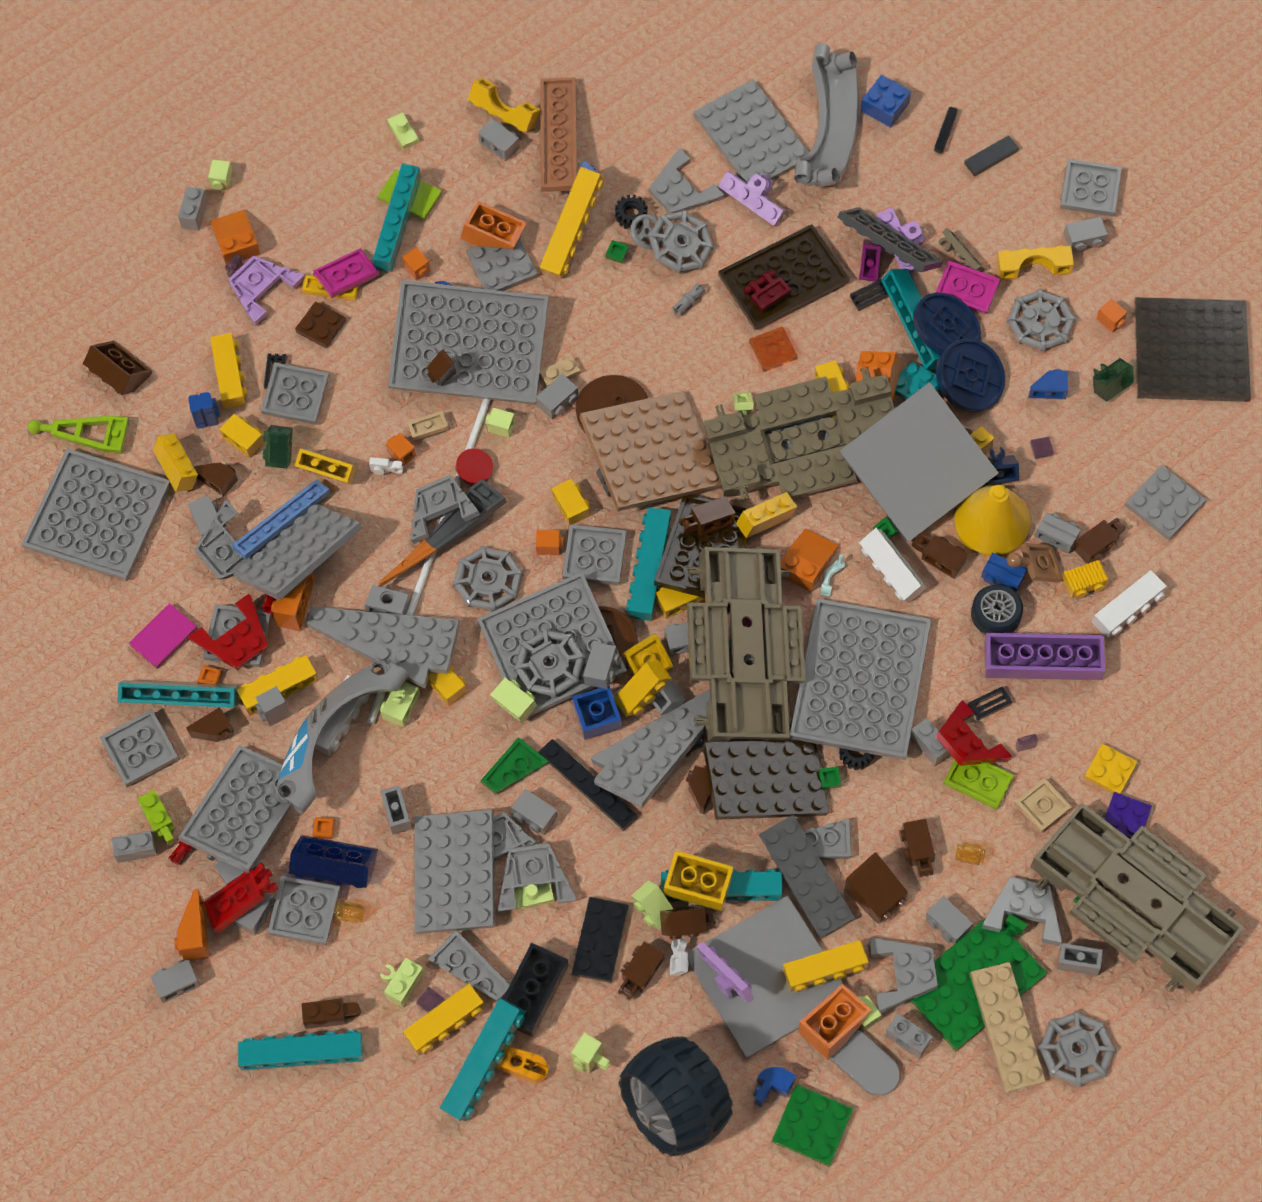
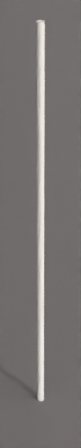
(428, 561)

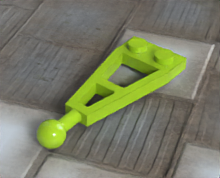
(114, 436)

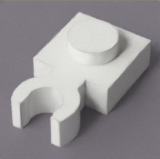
(384, 466)
(679, 960)

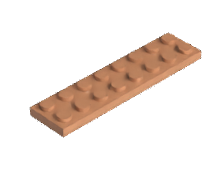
(558, 133)

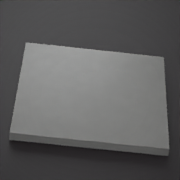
(918, 462)
(758, 952)

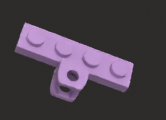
(753, 195)
(909, 230)
(728, 977)

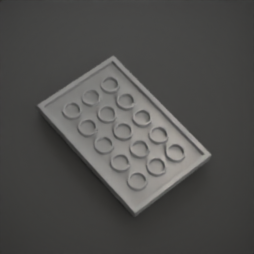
(751, 133)
(297, 551)
(239, 811)
(454, 872)

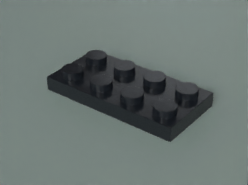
(600, 939)

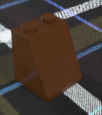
(876, 889)

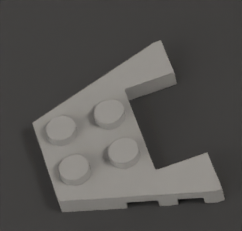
(674, 190)
(437, 500)
(216, 545)
(508, 836)
(532, 866)
(1025, 902)
(913, 971)

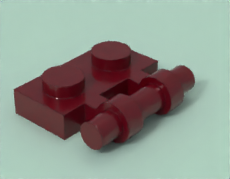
(770, 294)

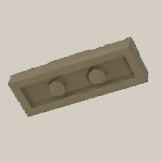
(961, 250)

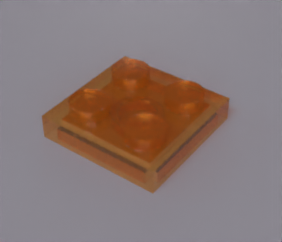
(773, 349)

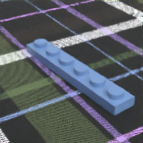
(280, 519)

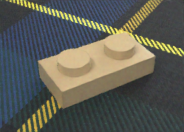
(566, 367)
(427, 425)

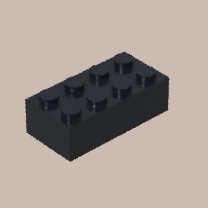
(535, 985)

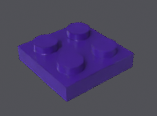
(1127, 814)

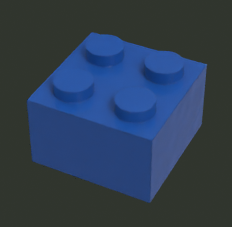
(885, 101)
(596, 712)

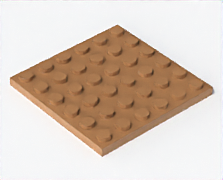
(650, 450)

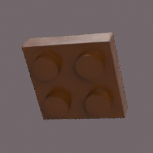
(320, 324)

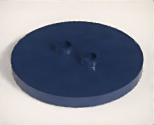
(943, 320)
(970, 375)

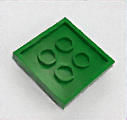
(812, 1125)

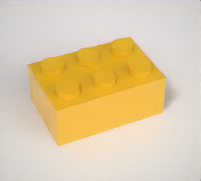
(698, 880)

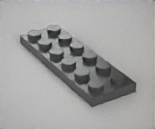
(890, 239)
(806, 876)

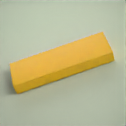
(313, 287)

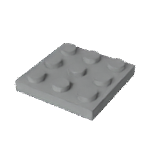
(1091, 187)
(501, 267)
(295, 393)
(1165, 502)
(595, 553)
(226, 618)
(139, 748)
(304, 910)

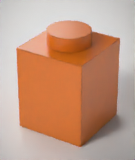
(416, 263)
(1112, 315)
(400, 448)
(549, 542)

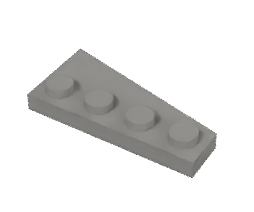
(831, 840)
(468, 965)

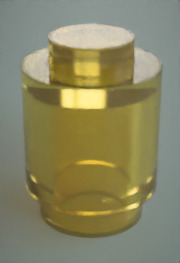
(970, 853)
(349, 912)

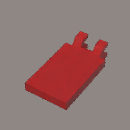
(239, 897)

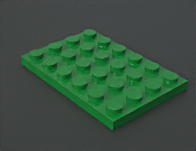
(954, 1005)

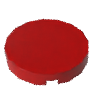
(473, 466)

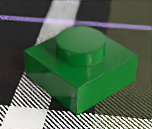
(617, 251)
(887, 527)
(830, 778)
(1015, 925)

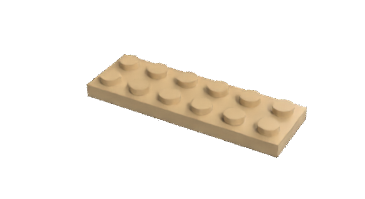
(1007, 1027)

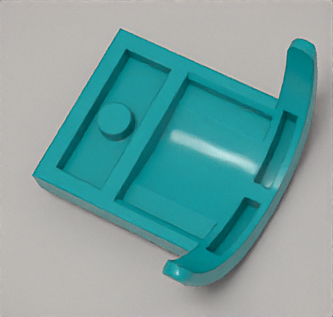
(913, 379)

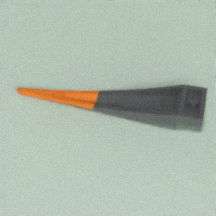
(452, 526)

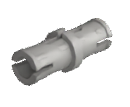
(688, 299)

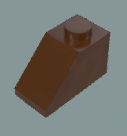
(441, 368)
(217, 476)
(211, 727)
(699, 787)

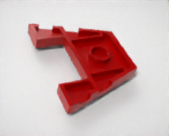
(238, 644)
(964, 744)

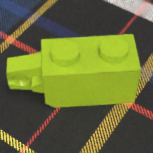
(157, 816)

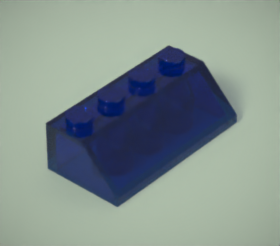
(332, 861)

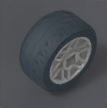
(996, 609)

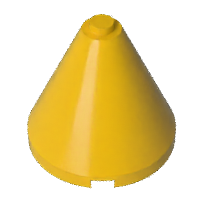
(992, 521)

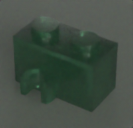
(1112, 379)
(278, 446)

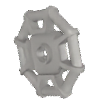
(677, 250)
(1041, 310)
(493, 587)
(549, 673)
(1071, 1059)

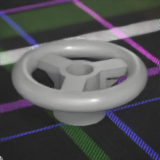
(639, 236)

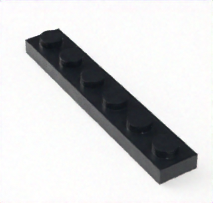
(584, 782)

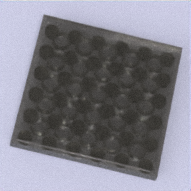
(1192, 349)

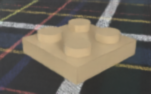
(1042, 805)

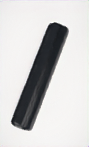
(945, 130)

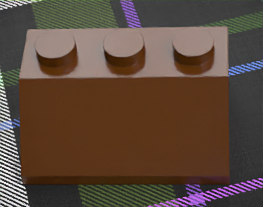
(116, 367)

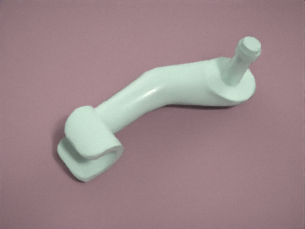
(834, 568)

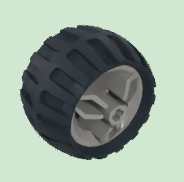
(675, 1096)

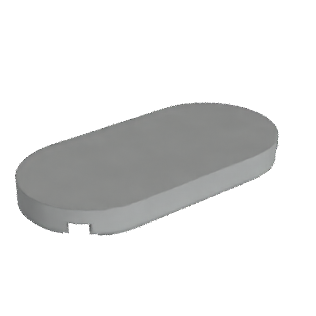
(867, 1065)

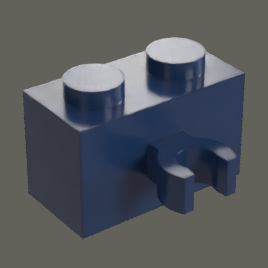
(1005, 465)

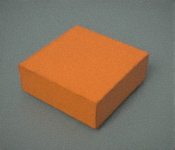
(209, 675)
(323, 828)

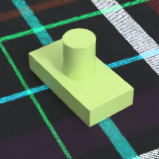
(403, 130)
(743, 402)
(533, 896)

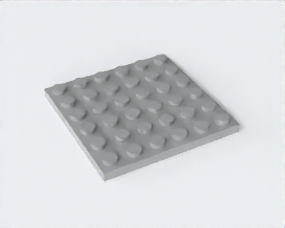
(96, 514)
(559, 608)

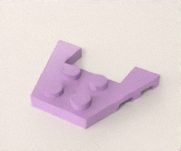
(255, 280)

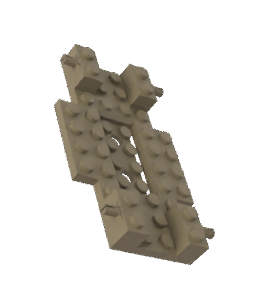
(747, 456)
(748, 702)
(1192, 926)

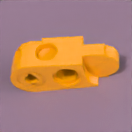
(525, 1070)

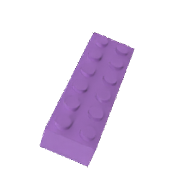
(1044, 656)

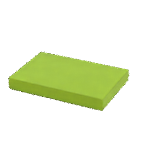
(424, 200)
(980, 782)

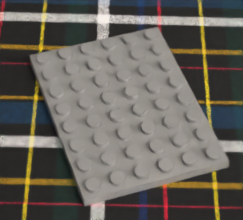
(484, 331)
(860, 679)

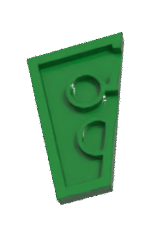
(513, 766)

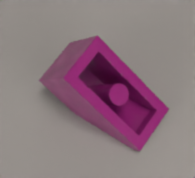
(870, 261)

